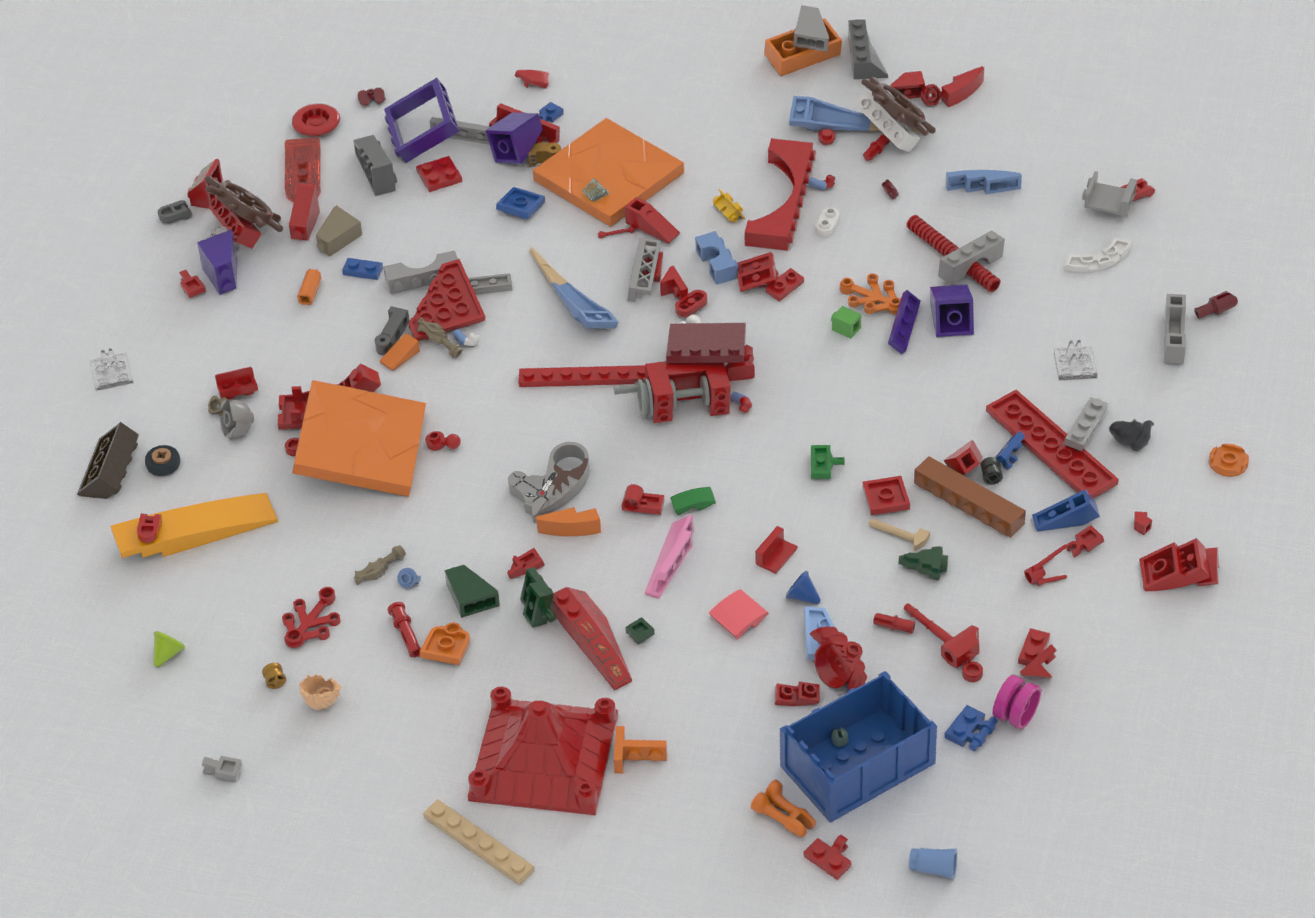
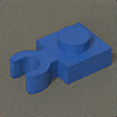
(550, 112)

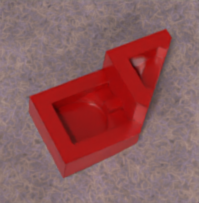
(533, 77)
(525, 561)

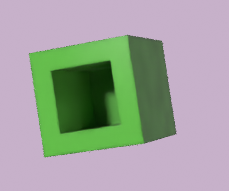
(846, 322)

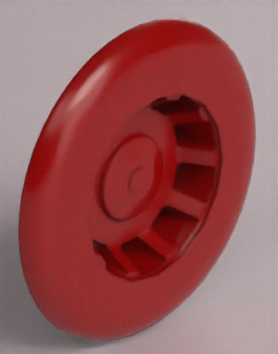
(315, 119)

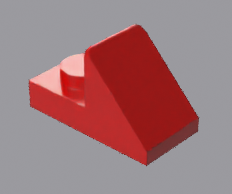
(673, 284)
(742, 370)
(1035, 667)

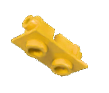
(725, 201)

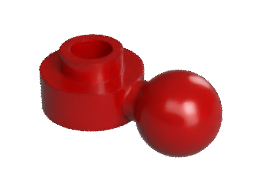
(436, 441)

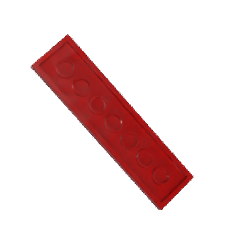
(1047, 440)

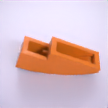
(569, 523)

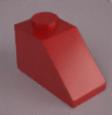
(910, 84)

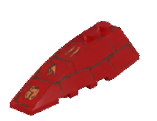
(591, 633)

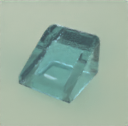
(595, 190)

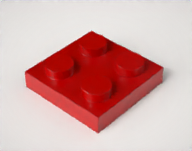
(439, 173)
(886, 495)

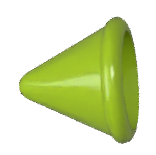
(165, 648)

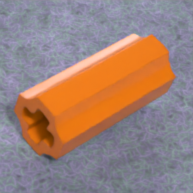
(309, 287)

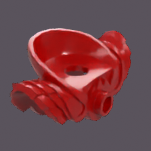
(838, 659)

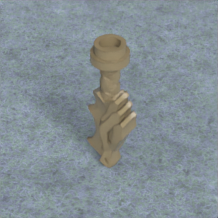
(437, 333)
(375, 569)

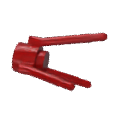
(1036, 572)

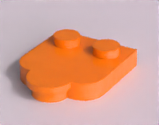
(446, 644)

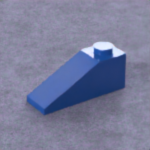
(1067, 513)

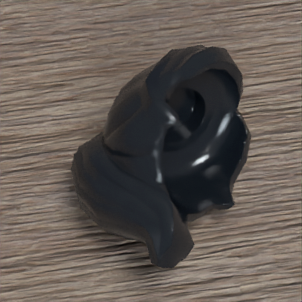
(1132, 433)

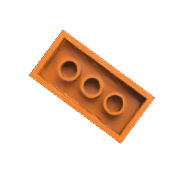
(788, 58)

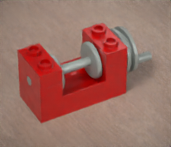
(676, 382)

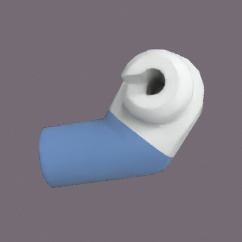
(470, 340)

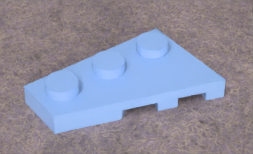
(814, 618)

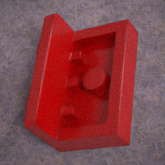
(236, 383)

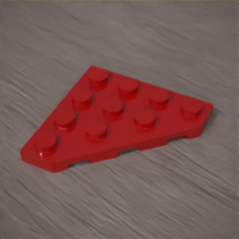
(448, 301)

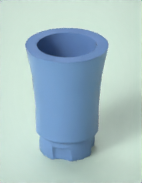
(934, 861)

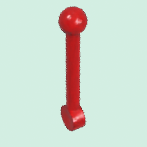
(602, 234)

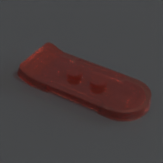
(302, 164)

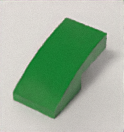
(698, 497)

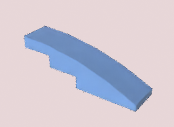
(988, 180)

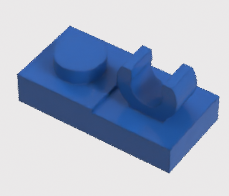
(1014, 445)

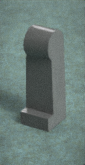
(393, 329)

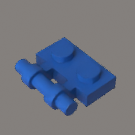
(966, 724)

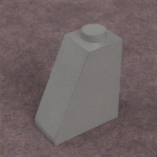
(810, 30)

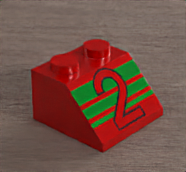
(197, 193)

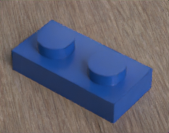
(362, 268)

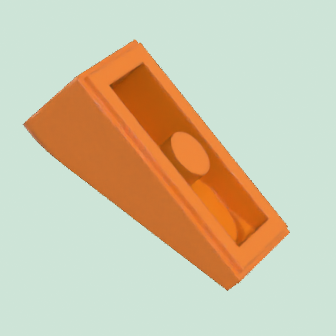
(400, 352)

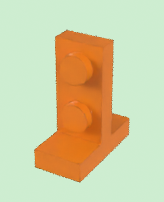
(636, 750)

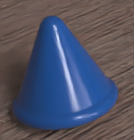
(803, 590)

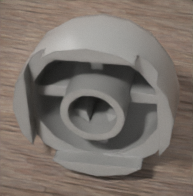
(236, 418)

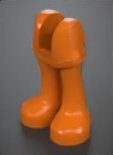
(798, 817)

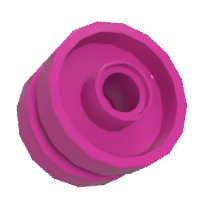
(1016, 701)

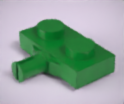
(823, 461)

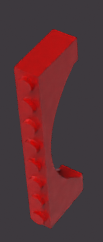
(777, 228)

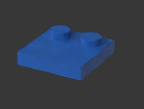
(520, 203)

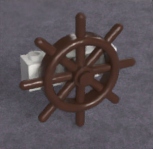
(893, 114)

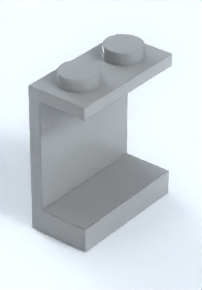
(1108, 197)

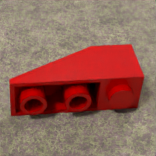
(649, 220)

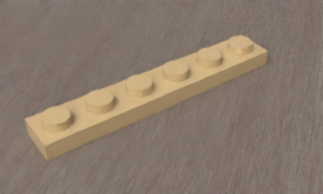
(478, 842)

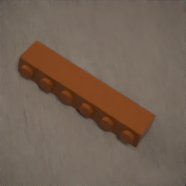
(969, 497)

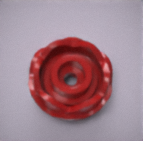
(935, 95)

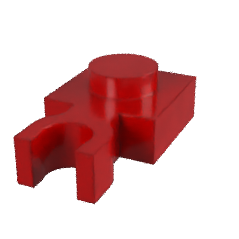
(1086, 539)

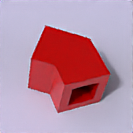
(1142, 522)

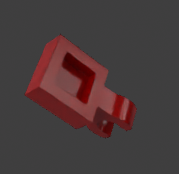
(191, 285)

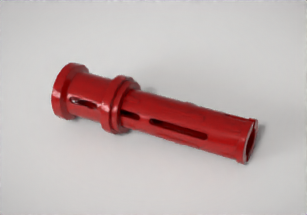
(402, 623)

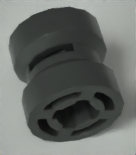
(991, 470)

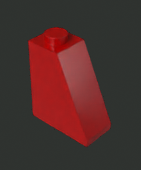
(304, 212)

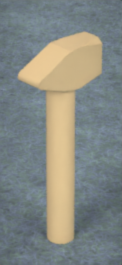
(919, 539)

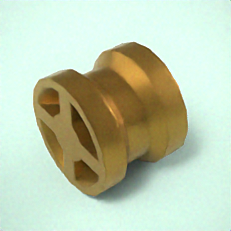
(274, 675)

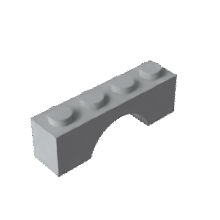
(956, 264)
(403, 278)
(1174, 329)

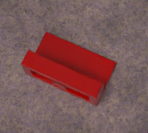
(774, 551)

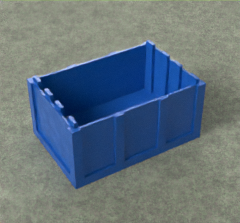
(885, 747)

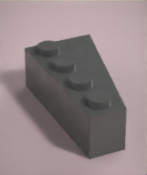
(375, 165)

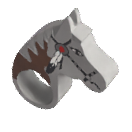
(557, 487)

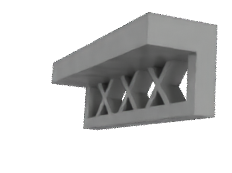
(468, 131)
(640, 265)

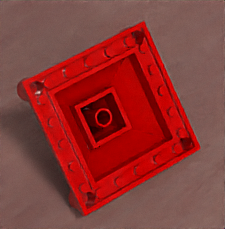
(543, 754)

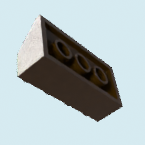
(109, 463)

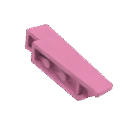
(671, 556)

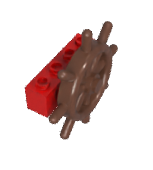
(238, 211)

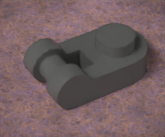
(174, 212)

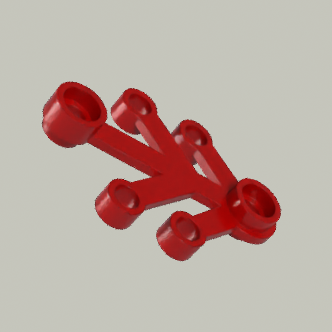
(296, 637)

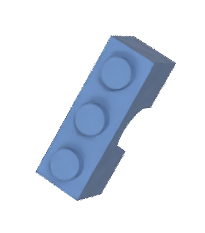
(721, 265)

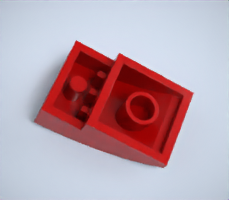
(1174, 566)

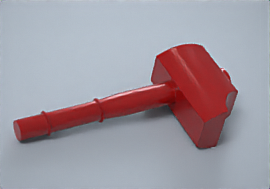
(955, 649)

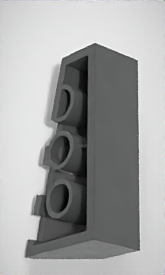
(863, 56)

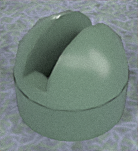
(839, 741)

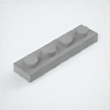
(1086, 423)

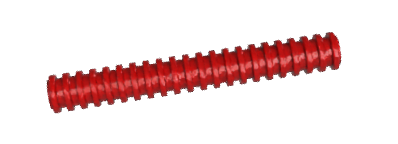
(945, 247)

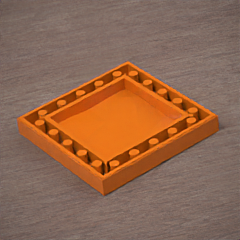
(618, 161)
(359, 438)

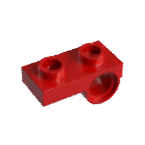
(638, 501)

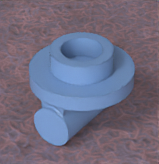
(408, 578)

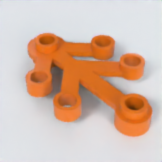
(871, 297)

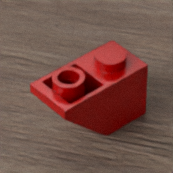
(363, 379)
(964, 458)

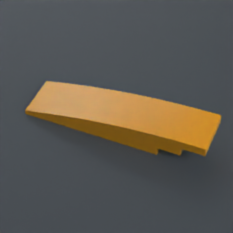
(197, 525)

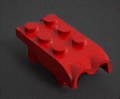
(293, 408)

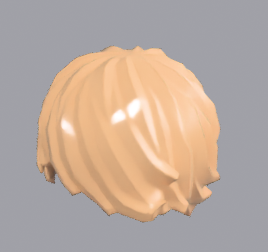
(318, 692)

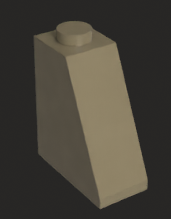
(337, 231)

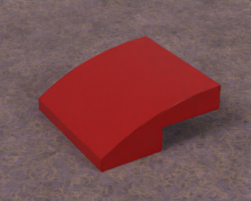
(756, 271)

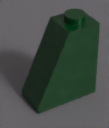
(470, 591)

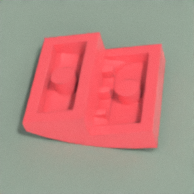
(738, 613)

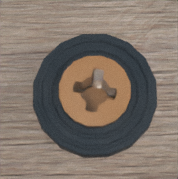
(162, 460)

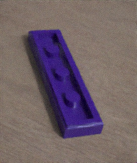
(904, 322)

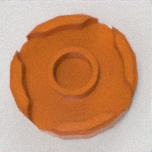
(1228, 460)

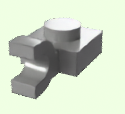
(225, 768)

